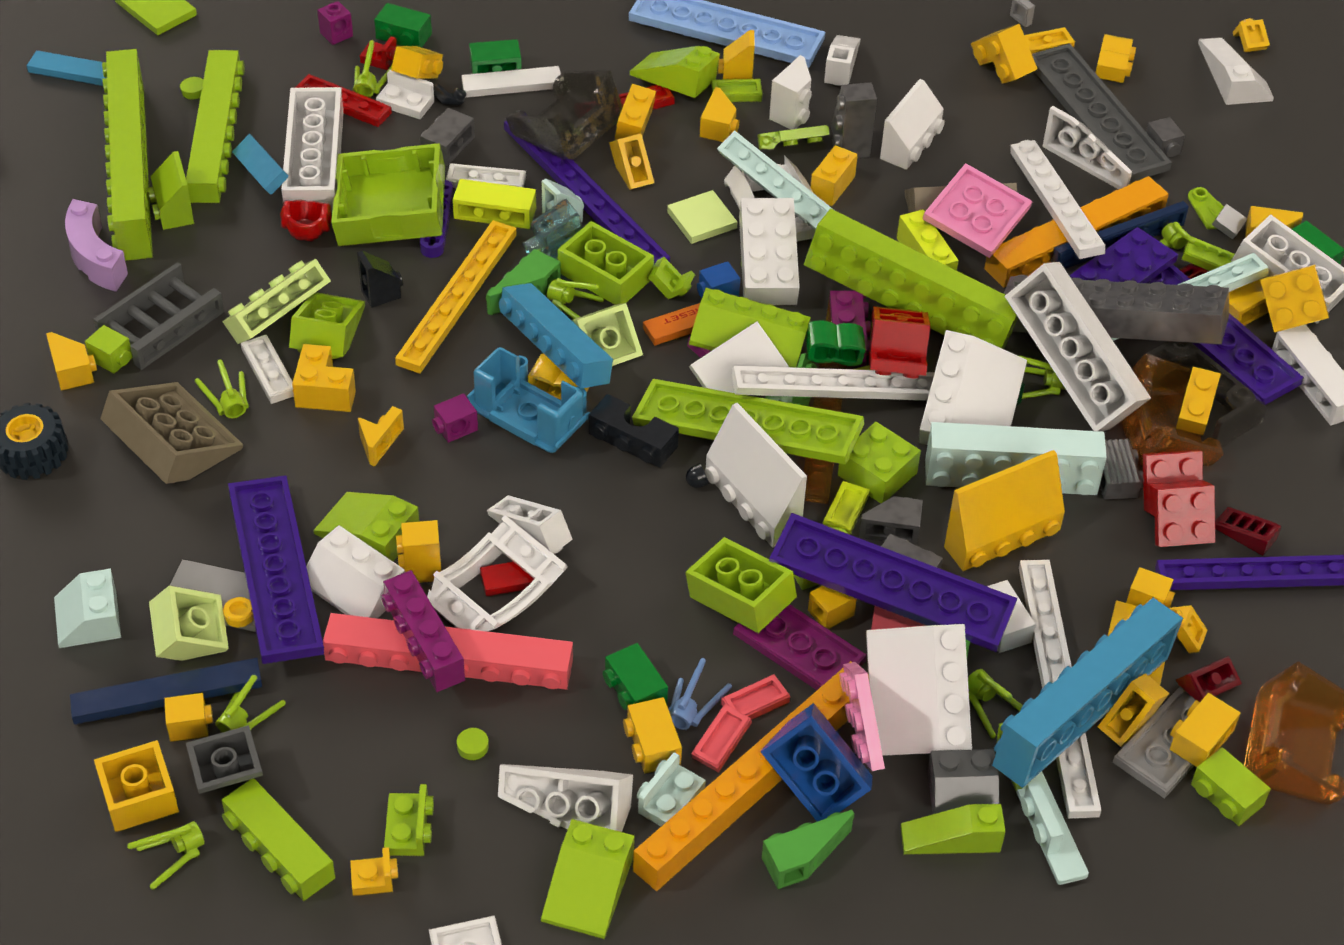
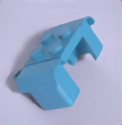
(522, 408)

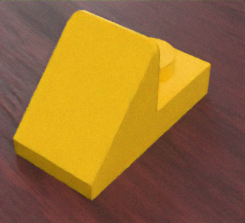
(380, 436)

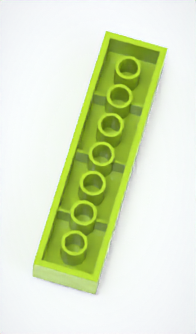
(908, 280)

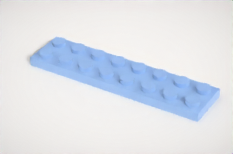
(726, 24)

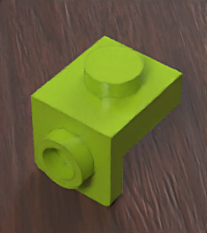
(669, 280)

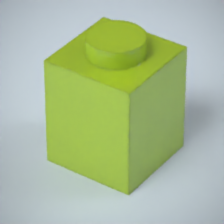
(109, 349)

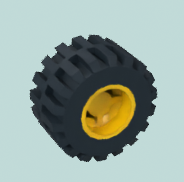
(31, 441)

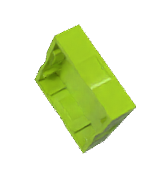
(389, 195)

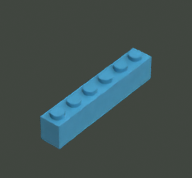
(556, 335)

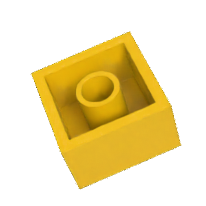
(1294, 298)
(136, 786)

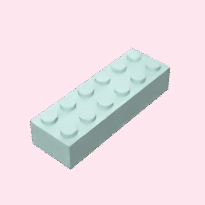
(970, 452)

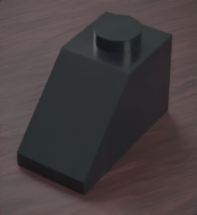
(378, 279)

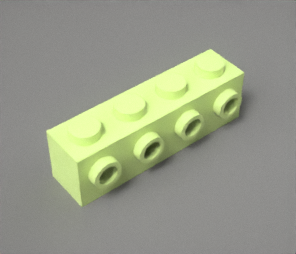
(276, 301)

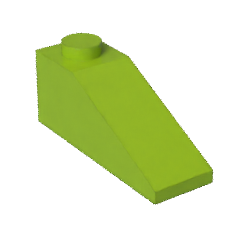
(958, 830)

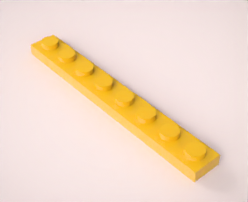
(455, 297)

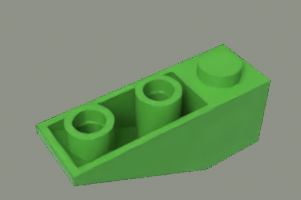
(534, 269)
(800, 852)

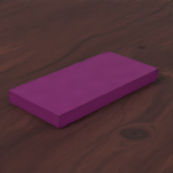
(802, 646)

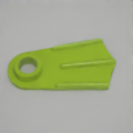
(1205, 206)

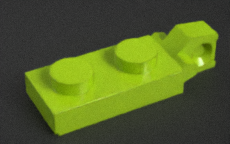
(768, 141)

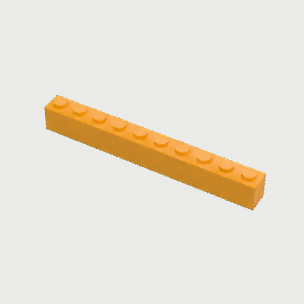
(725, 798)

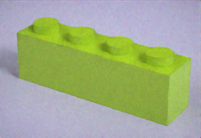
(277, 839)

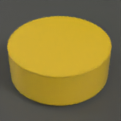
(238, 612)

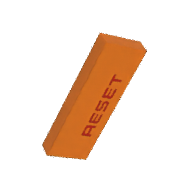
(671, 325)

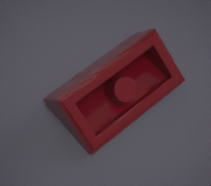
(1210, 679)

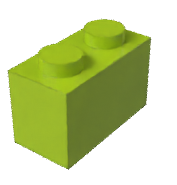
(1230, 786)

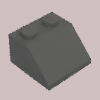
(224, 759)
(962, 778)

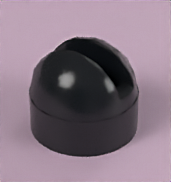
(696, 476)

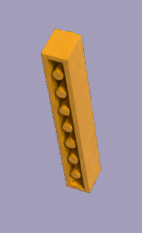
(1034, 248)

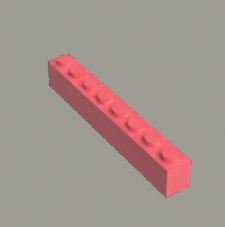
(485, 654)

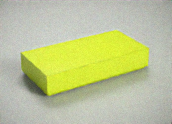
(846, 507)

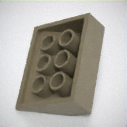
(168, 430)

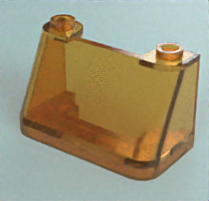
(1154, 423)
(1296, 735)

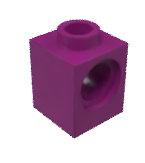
(335, 22)
(455, 418)

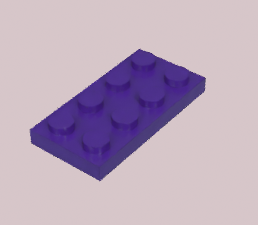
(1131, 258)

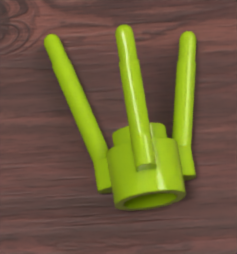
(366, 82)
(1175, 236)
(563, 292)
(1050, 379)
(232, 402)
(985, 688)
(236, 716)
(184, 839)

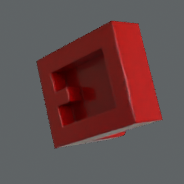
(382, 54)

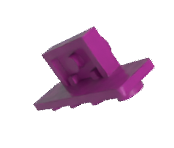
(850, 308)

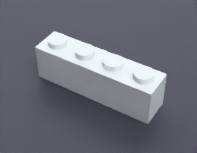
(1321, 373)

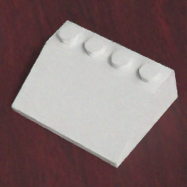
(973, 384)
(755, 475)
(920, 688)

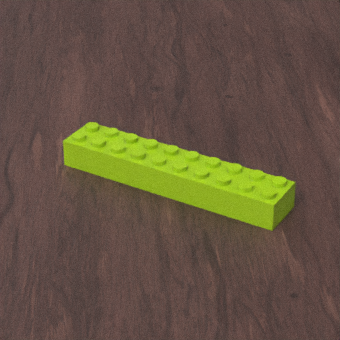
(127, 155)

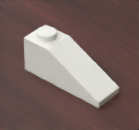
(539, 521)

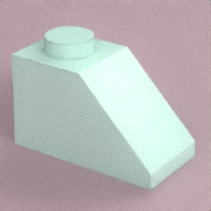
(555, 193)

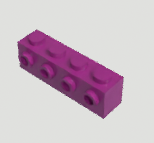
(423, 631)

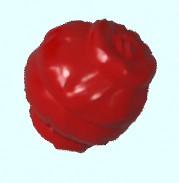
(305, 218)

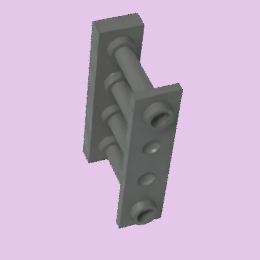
(171, 332)

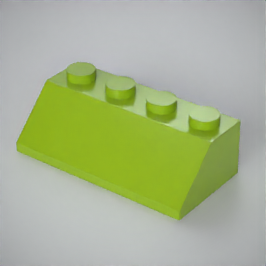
(726, 315)

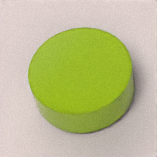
(191, 87)
(472, 744)

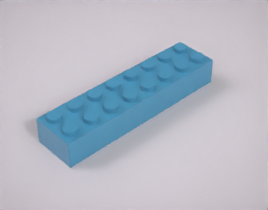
(1084, 692)

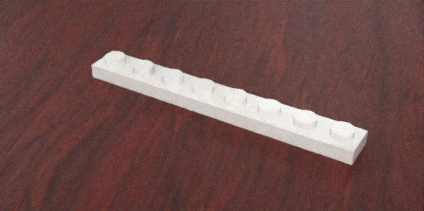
(1057, 199)
(829, 383)

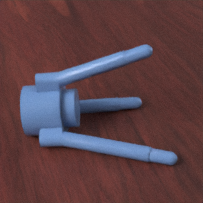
(683, 709)

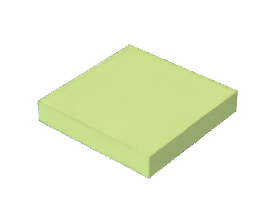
(702, 216)

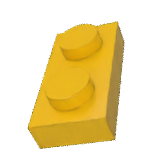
(1048, 39)

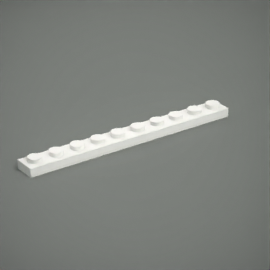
(1052, 657)

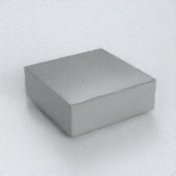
(1022, 12)
(1229, 221)

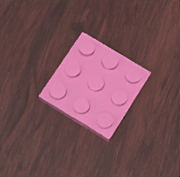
(977, 210)
(862, 716)

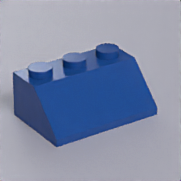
(817, 764)

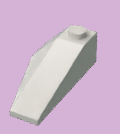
(1233, 75)
(1082, 148)
(568, 794)

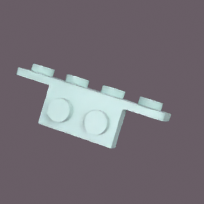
(1051, 831)

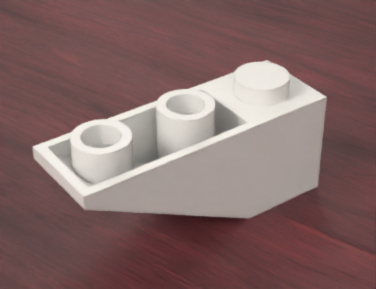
(841, 60)

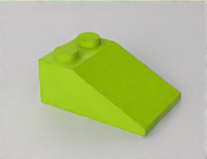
(680, 70)
(326, 322)
(370, 518)
(588, 878)

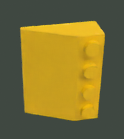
(1005, 511)

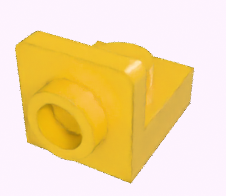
(1252, 35)
(1191, 630)
(373, 874)

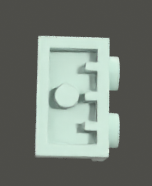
(668, 790)

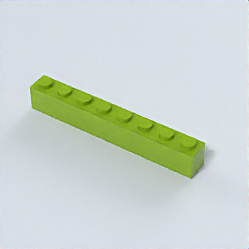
(214, 126)

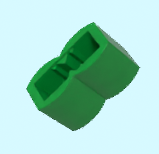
(835, 343)

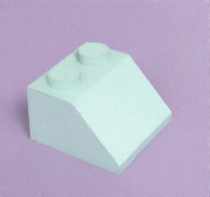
(87, 610)

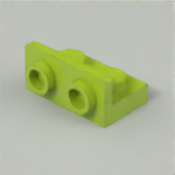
(407, 822)

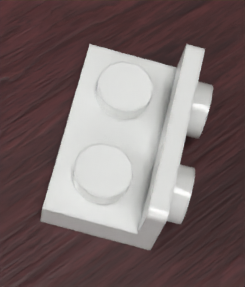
(407, 94)

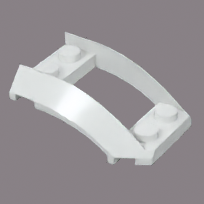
(743, 187)
(517, 546)

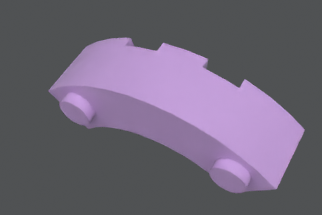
(90, 254)

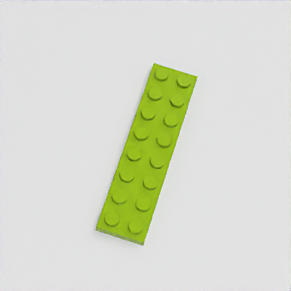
(793, 427)

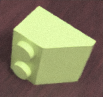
(613, 332)
(187, 624)

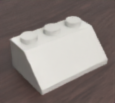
(911, 126)
(350, 574)

